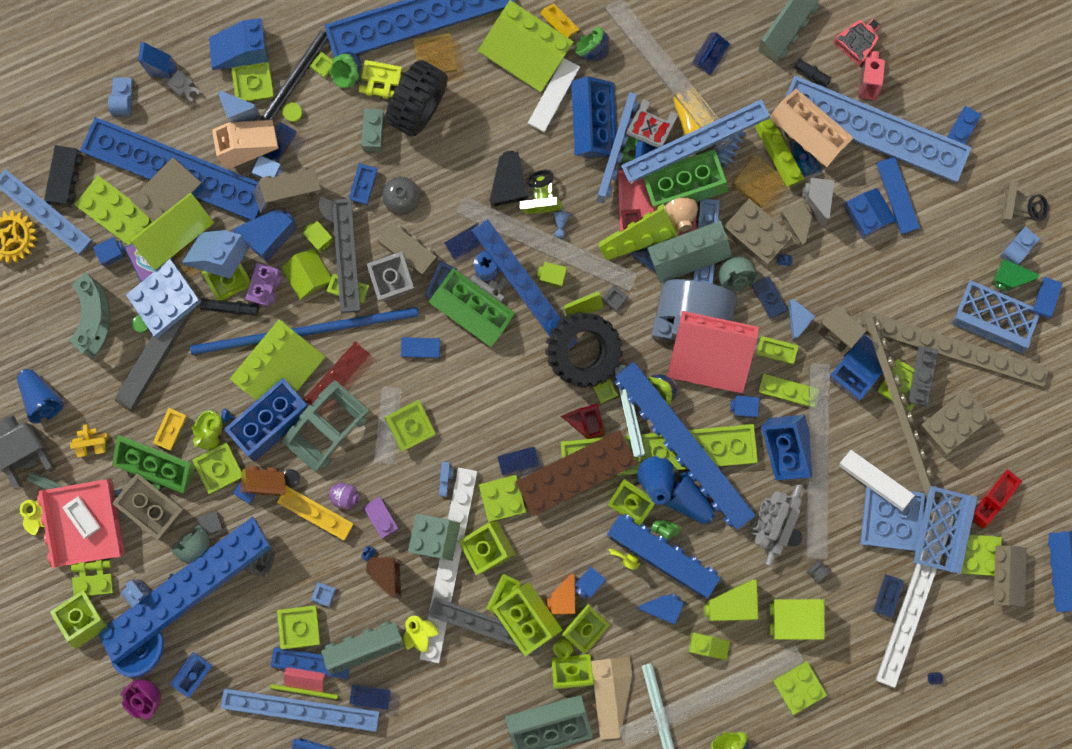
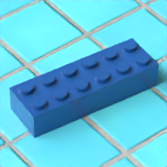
(663, 557)

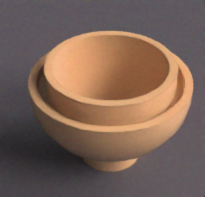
(682, 213)

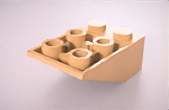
(243, 141)

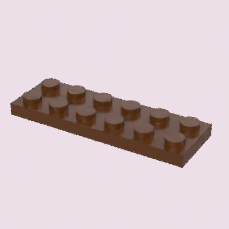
(576, 473)

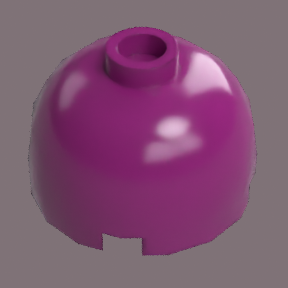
(141, 698)

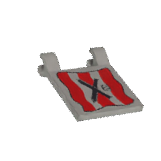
(650, 127)

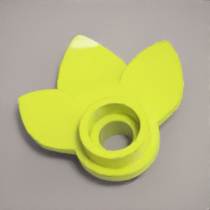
(32, 520)
(630, 560)
(419, 636)

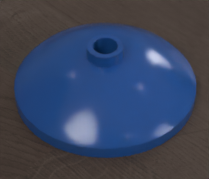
(139, 664)

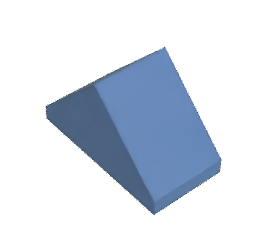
(799, 318)

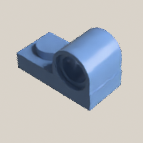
(121, 99)
(1020, 246)
(135, 592)

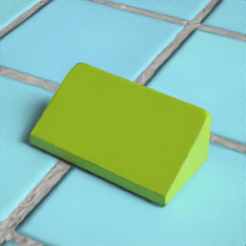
(585, 305)

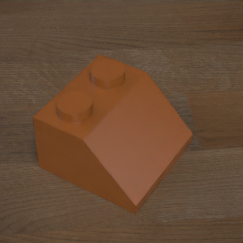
(263, 482)

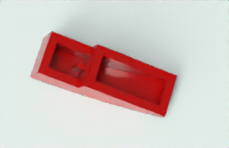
(995, 498)

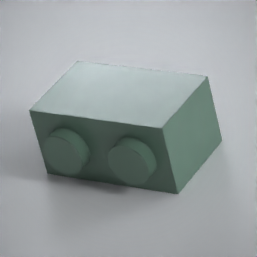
(373, 130)

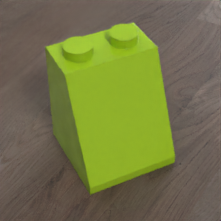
(734, 604)
(797, 619)

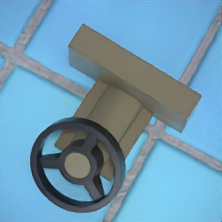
(1022, 206)

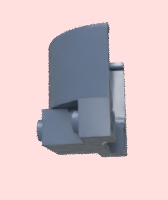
(692, 297)

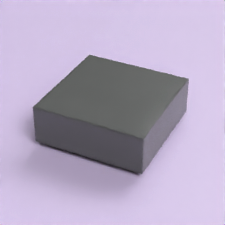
(615, 298)
(210, 522)

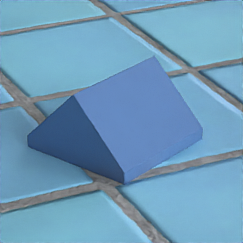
(238, 109)

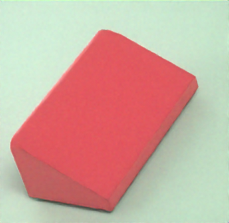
(304, 679)

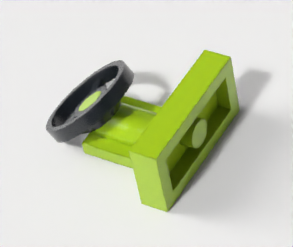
(543, 194)

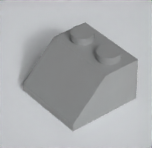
(818, 196)
(390, 277)

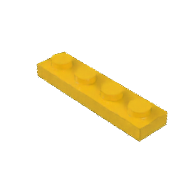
(316, 513)

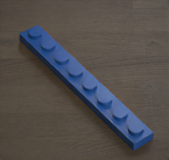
(517, 277)

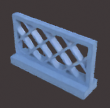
(987, 329)
(960, 530)

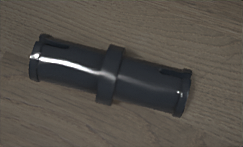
(812, 72)

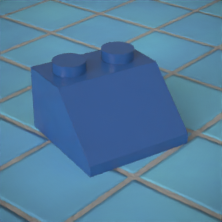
(869, 212)

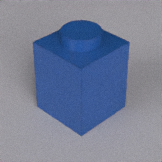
(109, 251)
(745, 407)

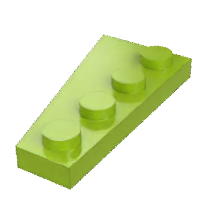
(648, 231)

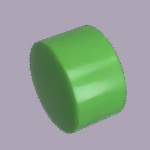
(139, 325)

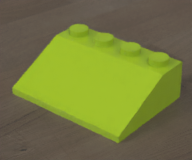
(525, 46)
(276, 357)

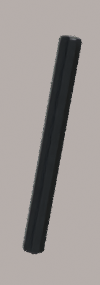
(295, 76)

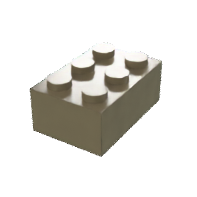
(287, 189)
(757, 233)
(840, 329)
(954, 422)

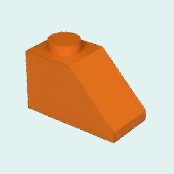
(563, 598)

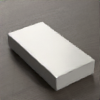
(82, 517)

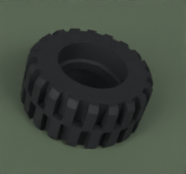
(416, 98)
(608, 354)

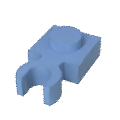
(446, 474)

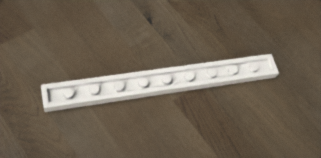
(447, 569)
(912, 606)

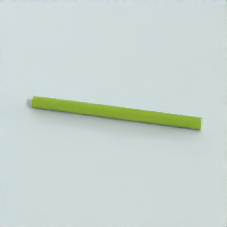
(303, 691)

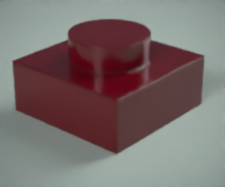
(630, 216)

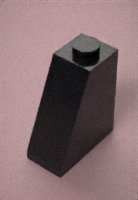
(508, 181)

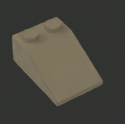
(165, 189)
(148, 507)

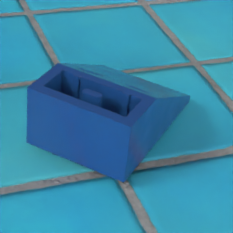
(858, 369)

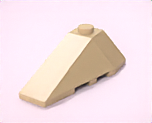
(611, 688)

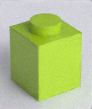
(318, 236)
(552, 274)

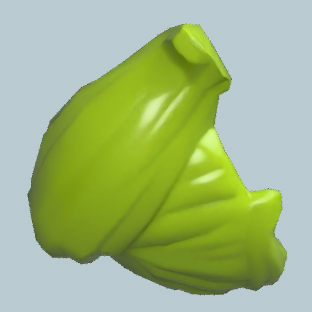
(207, 430)

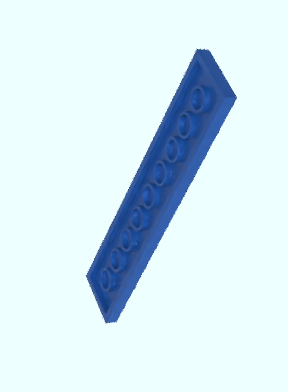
(402, 22)
(147, 157)
(184, 590)

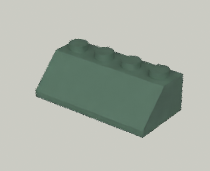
(785, 28)
(690, 251)
(362, 648)
(550, 725)

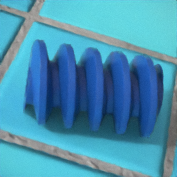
(483, 272)

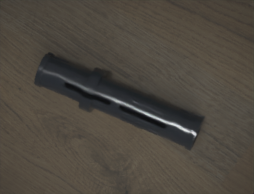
(237, 308)

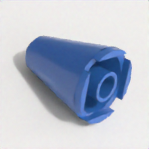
(38, 397)
(657, 478)
(690, 501)

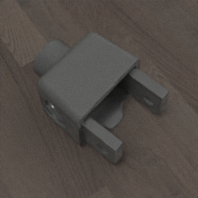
(21, 448)

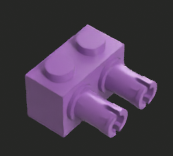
(263, 285)

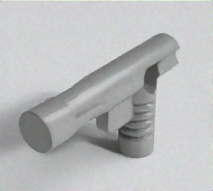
(491, 287)

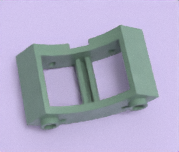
(94, 317)
(306, 450)

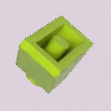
(709, 646)

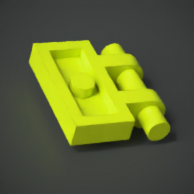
(380, 73)

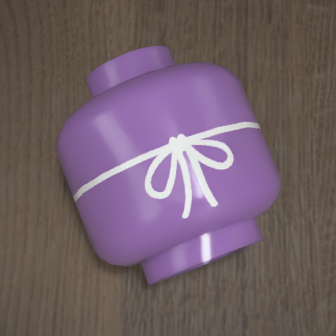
(343, 495)

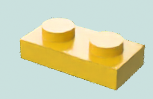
(559, 21)
(170, 429)

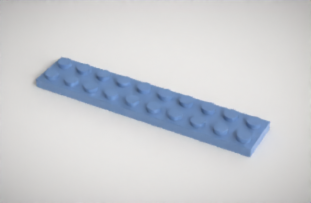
(888, 133)

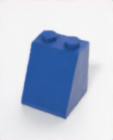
(267, 233)

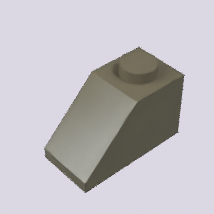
(798, 221)

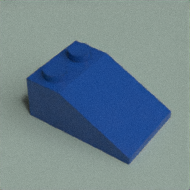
(239, 45)
(788, 446)

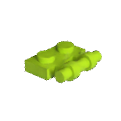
(95, 584)

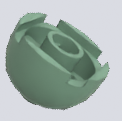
(737, 273)
(192, 545)

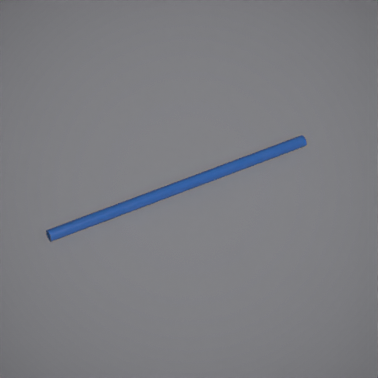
(308, 330)

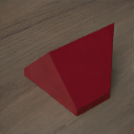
(586, 421)

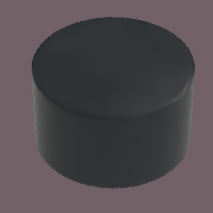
(292, 478)
(795, 538)

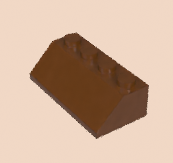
(386, 574)

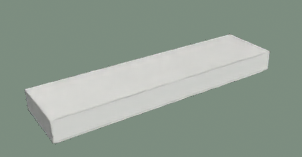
(553, 95)
(876, 480)

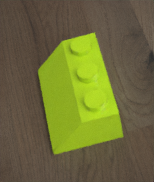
(526, 618)

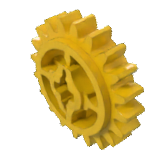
(13, 229)

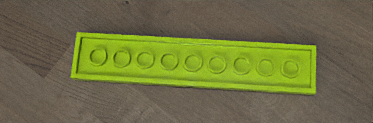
(723, 445)

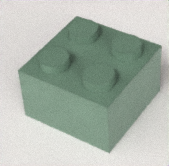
(434, 537)

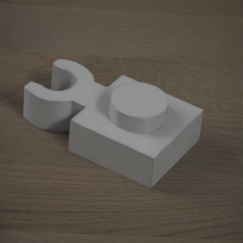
(182, 85)

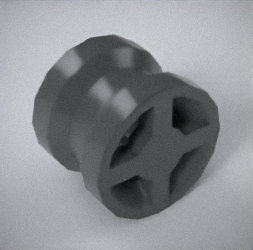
(818, 571)

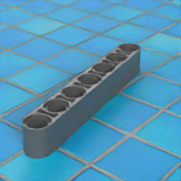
(148, 365)

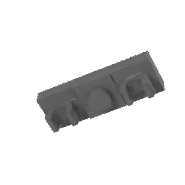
(922, 376)

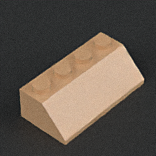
(811, 127)

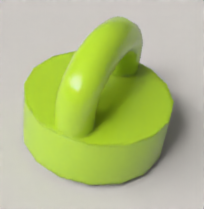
(563, 648)

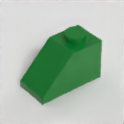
(1011, 276)

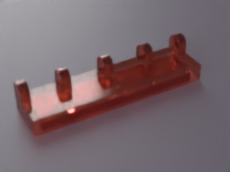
(341, 371)

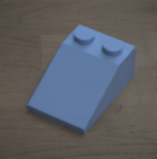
(217, 252)

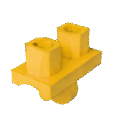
(80, 444)

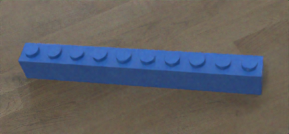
(685, 445)

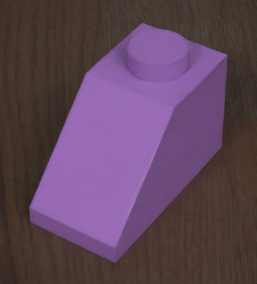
(381, 518)

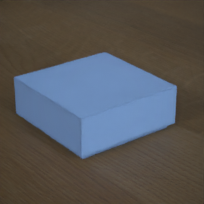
(323, 594)

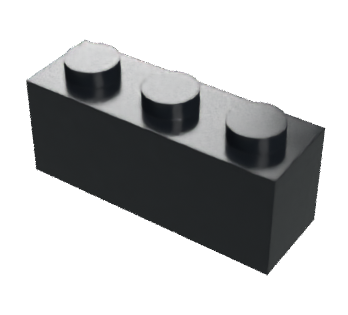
(63, 176)

